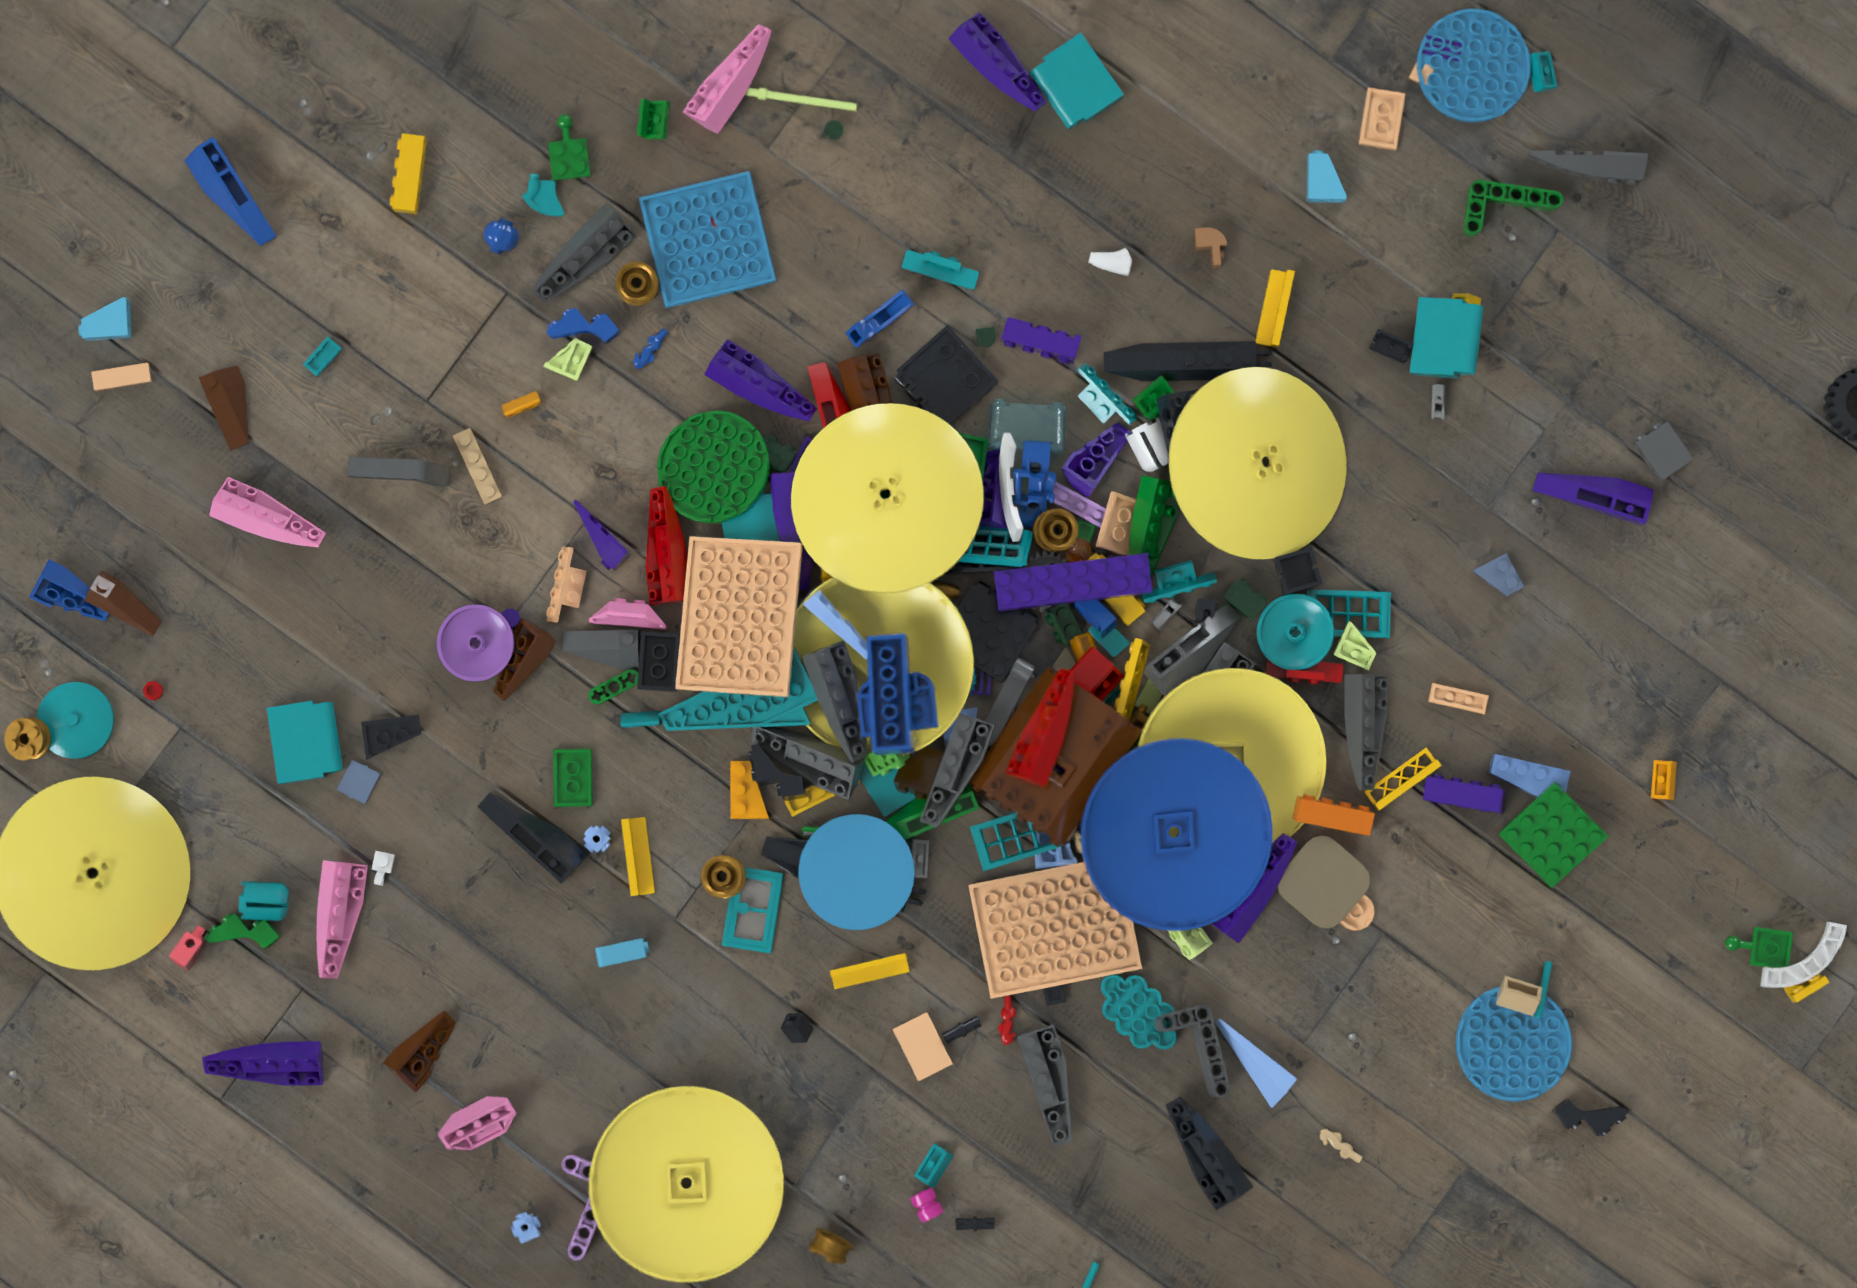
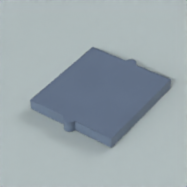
(358, 781)

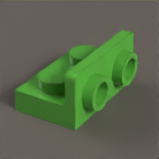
(883, 763)

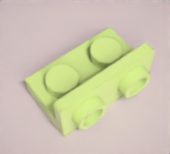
(1191, 941)

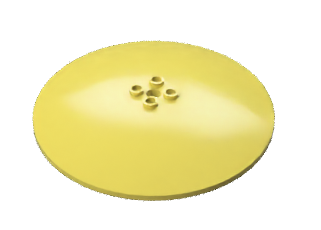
(1220, 468)
(893, 540)
(936, 641)
(1255, 722)
(138, 882)
(676, 1229)

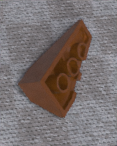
(227, 399)
(116, 599)
(530, 650)
(415, 1056)

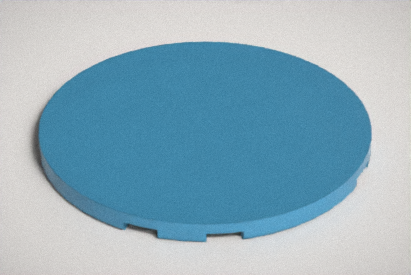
(1489, 71)
(856, 872)
(1511, 1051)

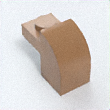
(1211, 239)

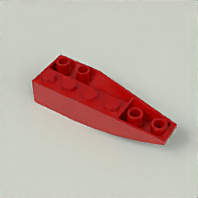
(827, 394)
(665, 551)
(1096, 674)
(1044, 733)

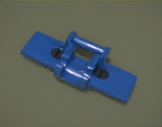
(1041, 482)

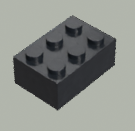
(658, 661)

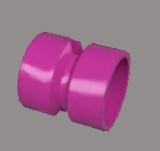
(926, 1204)

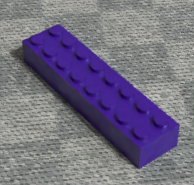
(1073, 582)

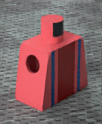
(186, 956)

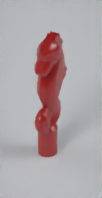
(1005, 1028)

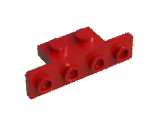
(1321, 672)

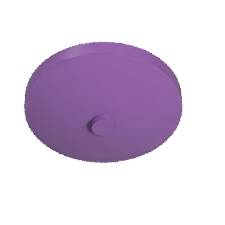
(475, 643)

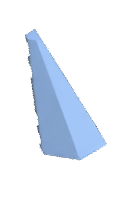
(825, 611)
(1053, 858)
(1267, 1075)

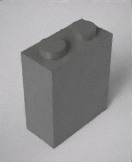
(1662, 451)

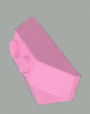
(628, 615)
(477, 1123)

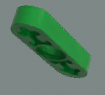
(624, 675)

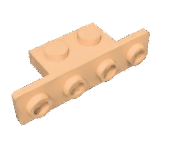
(567, 585)

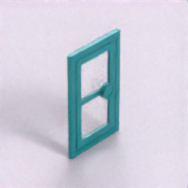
(754, 912)

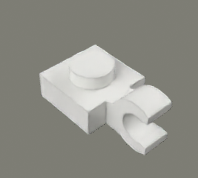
(382, 864)

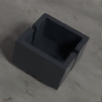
(1297, 571)

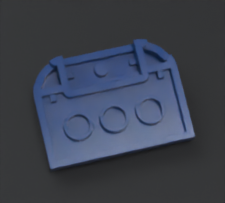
(923, 705)

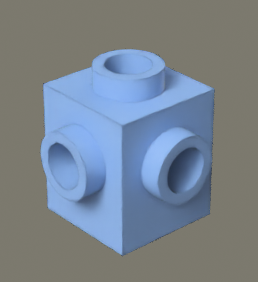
(604, 842)
(526, 1234)

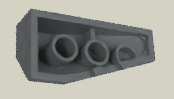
(606, 647)

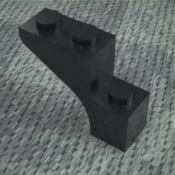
(766, 773)
(1597, 1120)

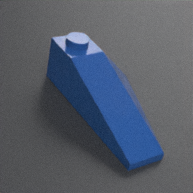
(64, 589)

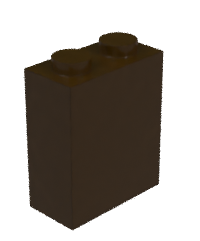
(919, 772)

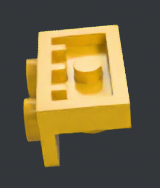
(1802, 990)

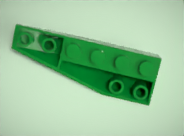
(1152, 519)
(908, 818)

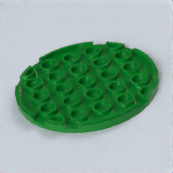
(714, 466)

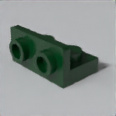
(1063, 623)

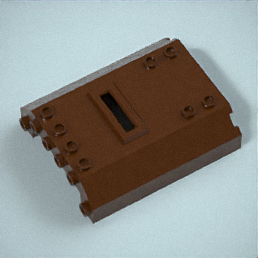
(1091, 745)

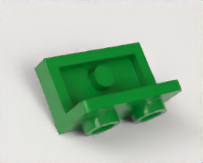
(653, 119)
(1146, 399)

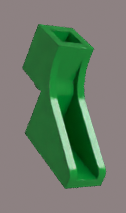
(235, 928)

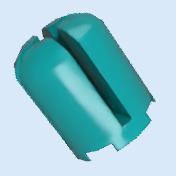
(264, 901)

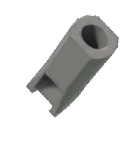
(1438, 398)
(1164, 616)

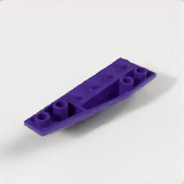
(995, 60)
(757, 382)
(1600, 494)
(781, 501)
(1243, 917)
(270, 1063)

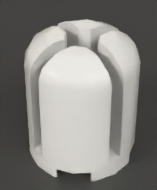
(1149, 445)

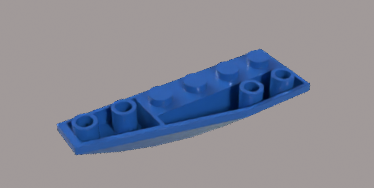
(227, 189)

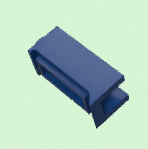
(1097, 616)

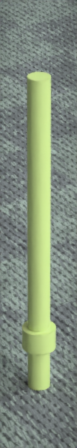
(762, 93)

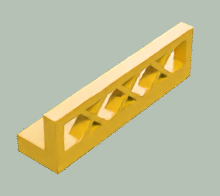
(1410, 782)
(869, 971)

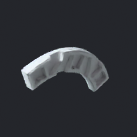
(1006, 461)
(1811, 965)

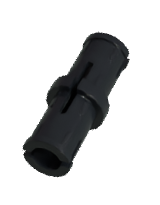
(961, 1029)
(975, 1223)

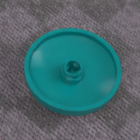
(1295, 632)
(77, 719)

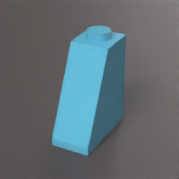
(1322, 179)
(108, 322)
(622, 952)

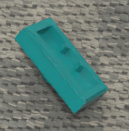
(322, 356)

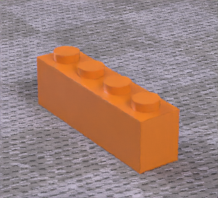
(1333, 815)

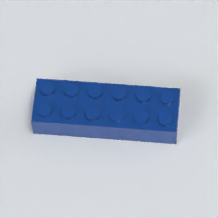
(890, 694)

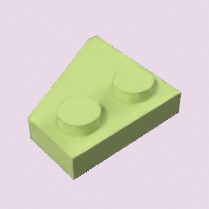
(570, 360)
(1354, 648)

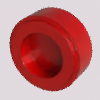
(153, 690)

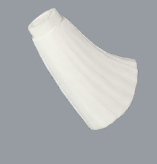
(1115, 262)

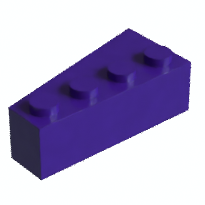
(1040, 340)
(1465, 794)

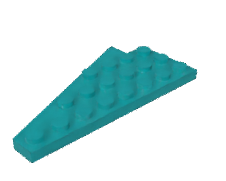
(732, 710)

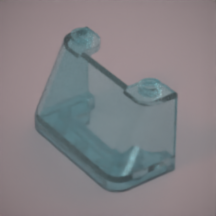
(1027, 423)

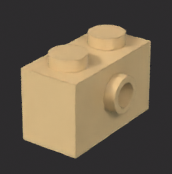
(1523, 1001)

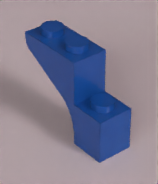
(880, 319)
(574, 324)

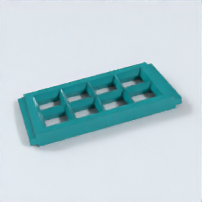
(1023, 549)
(1384, 611)
(981, 846)

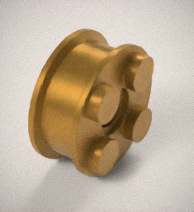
(640, 295)
(1044, 533)
(16, 740)
(711, 876)
(830, 1245)

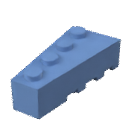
(1527, 776)

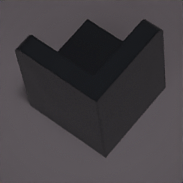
(797, 1027)

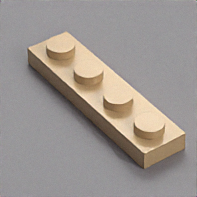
(477, 466)

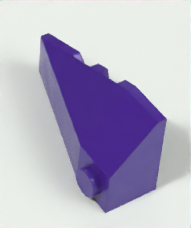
(1090, 463)
(992, 507)
(607, 546)

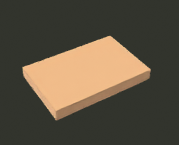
(1381, 118)
(1116, 524)
(922, 1046)

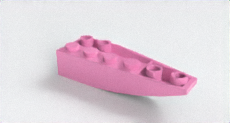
(728, 82)
(262, 515)
(337, 913)

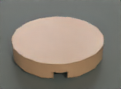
(1360, 915)

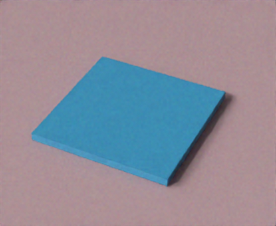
(693, 255)

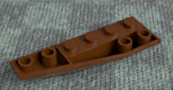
(864, 381)

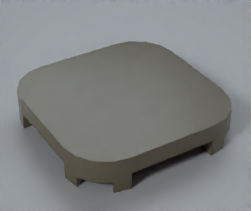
(1324, 882)

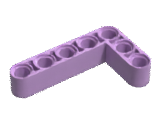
(584, 1221)

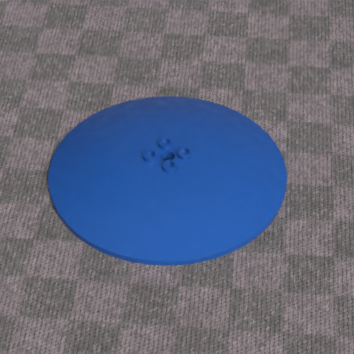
(1219, 842)

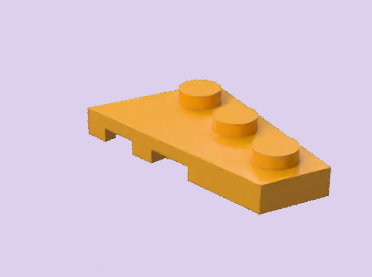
(745, 793)

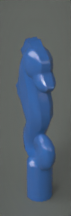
(655, 343)

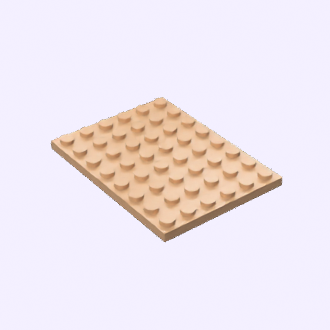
(739, 616)
(1049, 931)

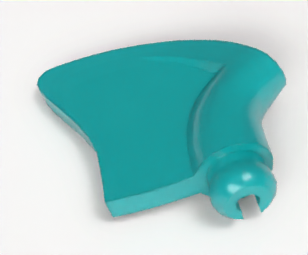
(542, 196)

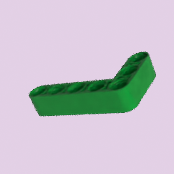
(1505, 198)

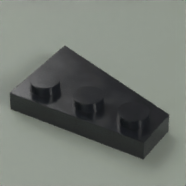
(388, 732)

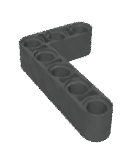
(399, 470)
(1008, 697)
(1202, 1044)

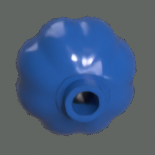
(501, 236)

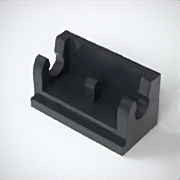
(1390, 346)
(1206, 606)

